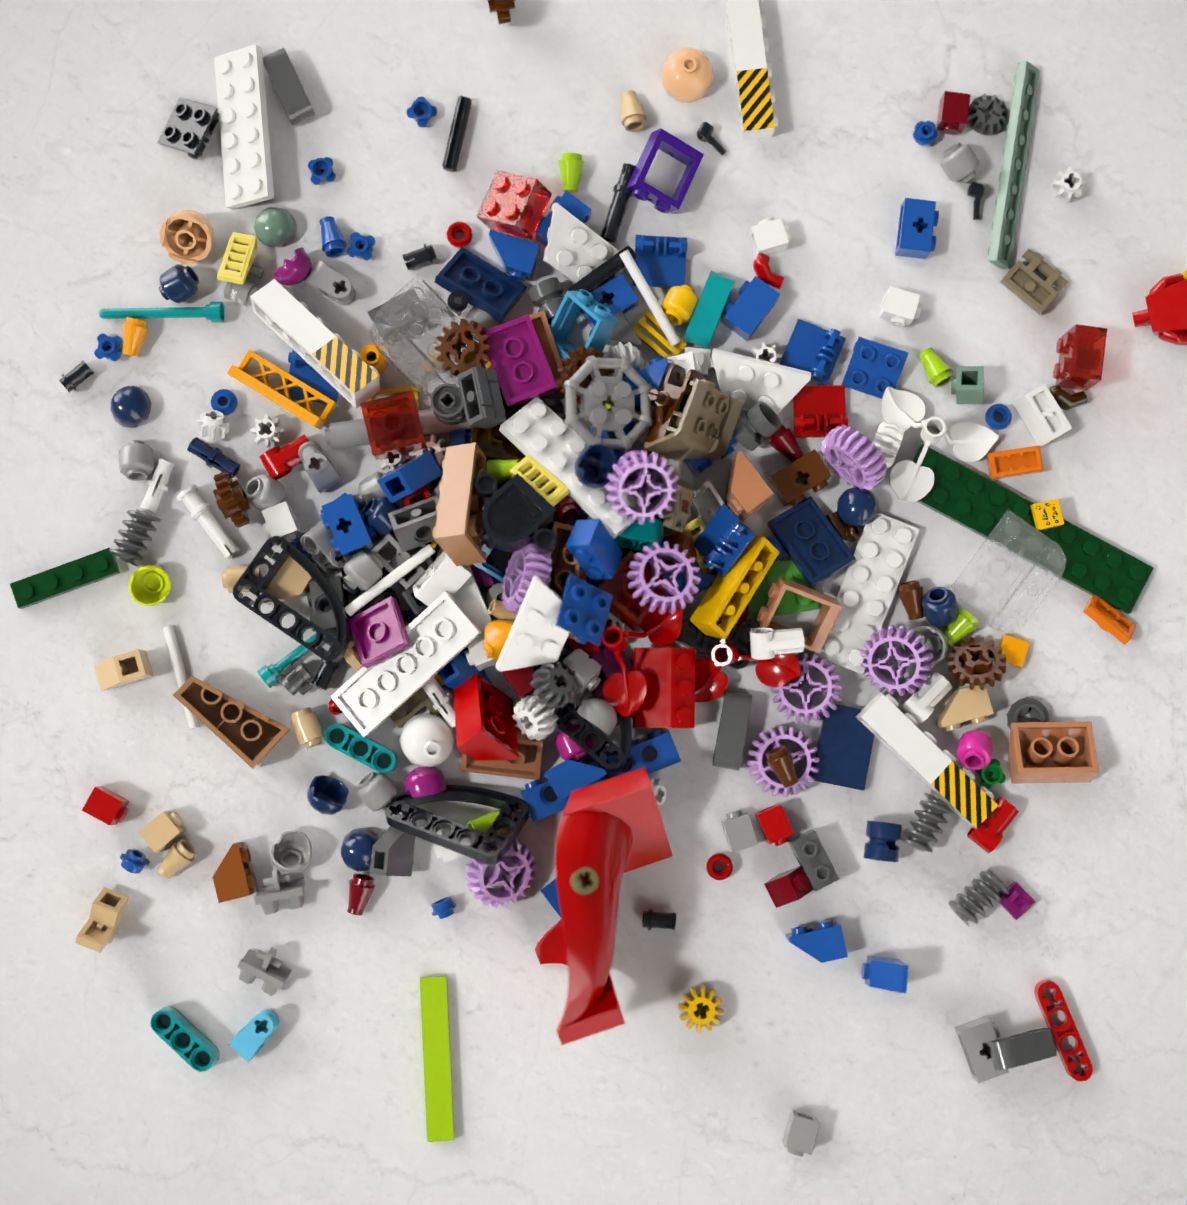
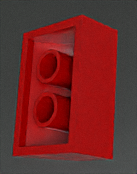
(670, 687)
(484, 721)

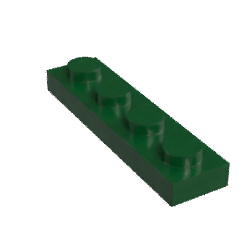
(64, 578)

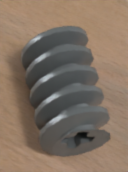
(134, 536)
(927, 823)
(978, 897)

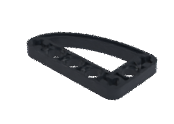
(258, 585)
(587, 729)
(491, 839)

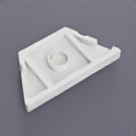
(574, 247)
(757, 380)
(534, 634)

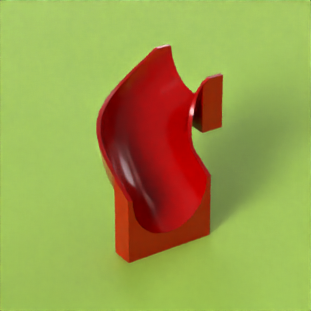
(611, 831)

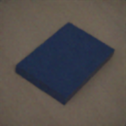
(481, 283)
(811, 541)
(843, 749)

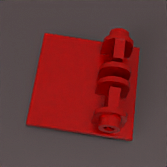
(818, 410)

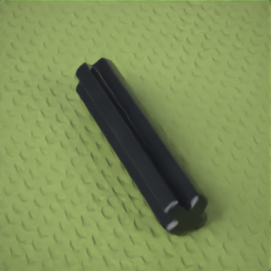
(457, 134)
(602, 272)

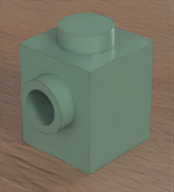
(968, 385)

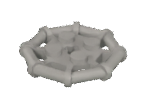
(618, 392)

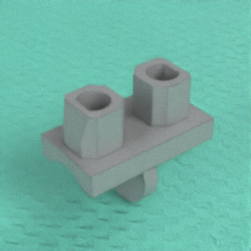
(280, 888)
(264, 967)

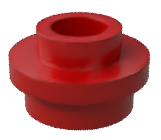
(459, 227)
(728, 866)

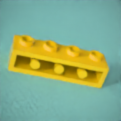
(732, 593)

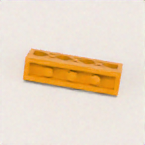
(275, 396)

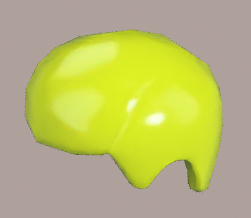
(149, 585)

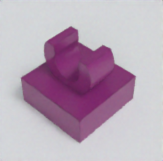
(1017, 901)

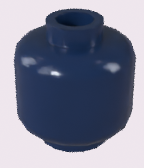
(178, 283)
(377, 517)
(940, 606)

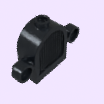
(515, 515)

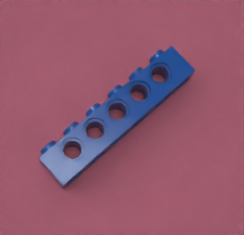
(666, 756)

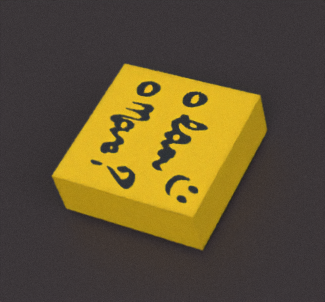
(1047, 514)

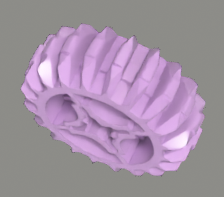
(854, 457)
(642, 476)
(520, 572)
(668, 586)
(897, 671)
(818, 688)
(803, 753)
(515, 874)

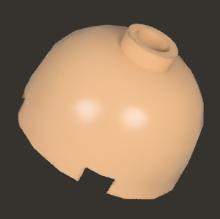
(687, 74)
(187, 236)

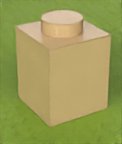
(163, 830)

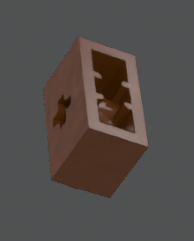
(809, 466)

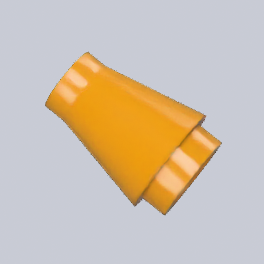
(133, 336)

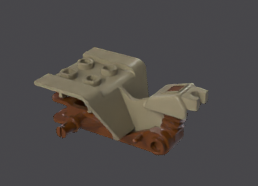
(689, 425)

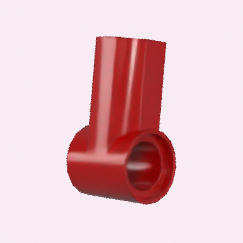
(281, 460)
(990, 831)

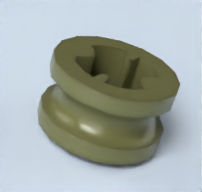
(592, 878)

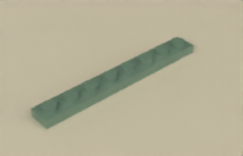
(1013, 165)

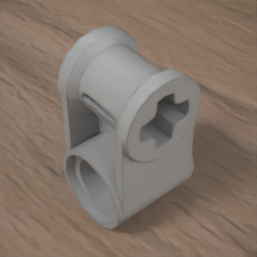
(327, 282)
(319, 468)
(320, 548)

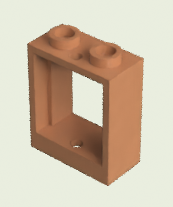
(823, 623)

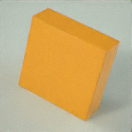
(1014, 649)

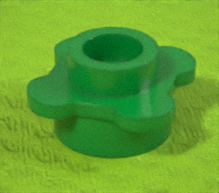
(997, 777)

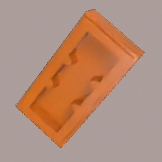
(1014, 462)
(1109, 619)

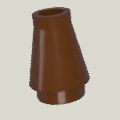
(911, 598)
(782, 764)

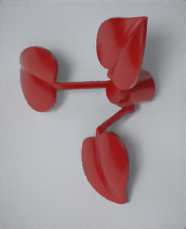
(713, 683)
(629, 690)

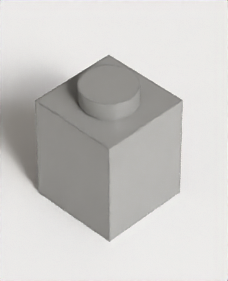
(739, 831)
(800, 1133)

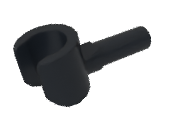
(704, 134)
(976, 190)

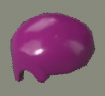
(294, 270)
(425, 782)

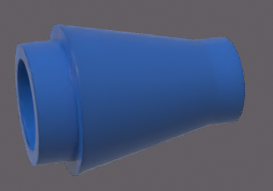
(331, 237)

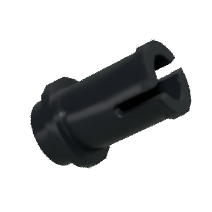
(421, 256)
(457, 302)
(76, 376)
(658, 920)

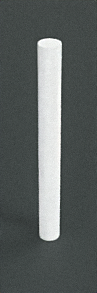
(649, 297)
(389, 580)
(179, 669)

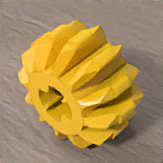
(710, 1011)

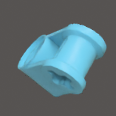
(253, 1036)

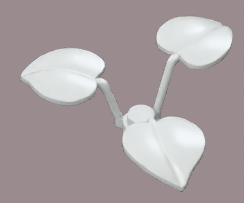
(968, 439)

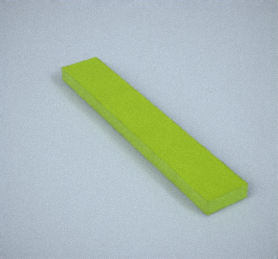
(437, 1058)

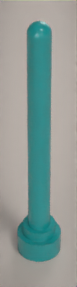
(212, 311)
(272, 673)

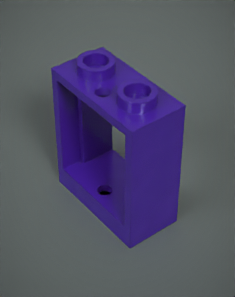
(675, 148)

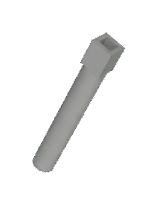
(354, 432)

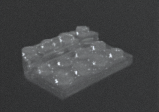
(407, 335)
(1009, 574)

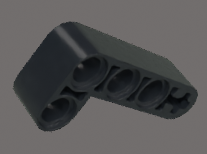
(700, 642)

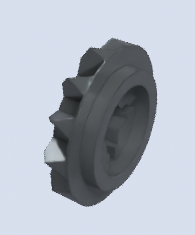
(977, 118)
(1020, 707)

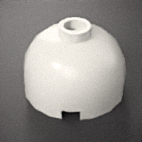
(426, 740)

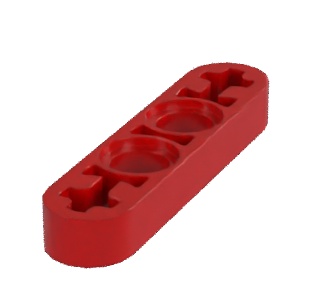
(1065, 1029)

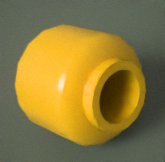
(679, 304)

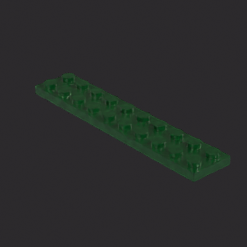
(981, 503)

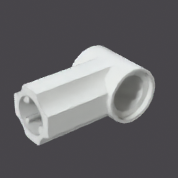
(769, 642)
(922, 701)

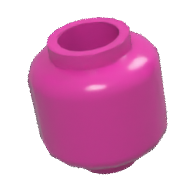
(568, 748)
(975, 750)

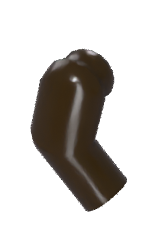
(1066, 400)
(845, 531)

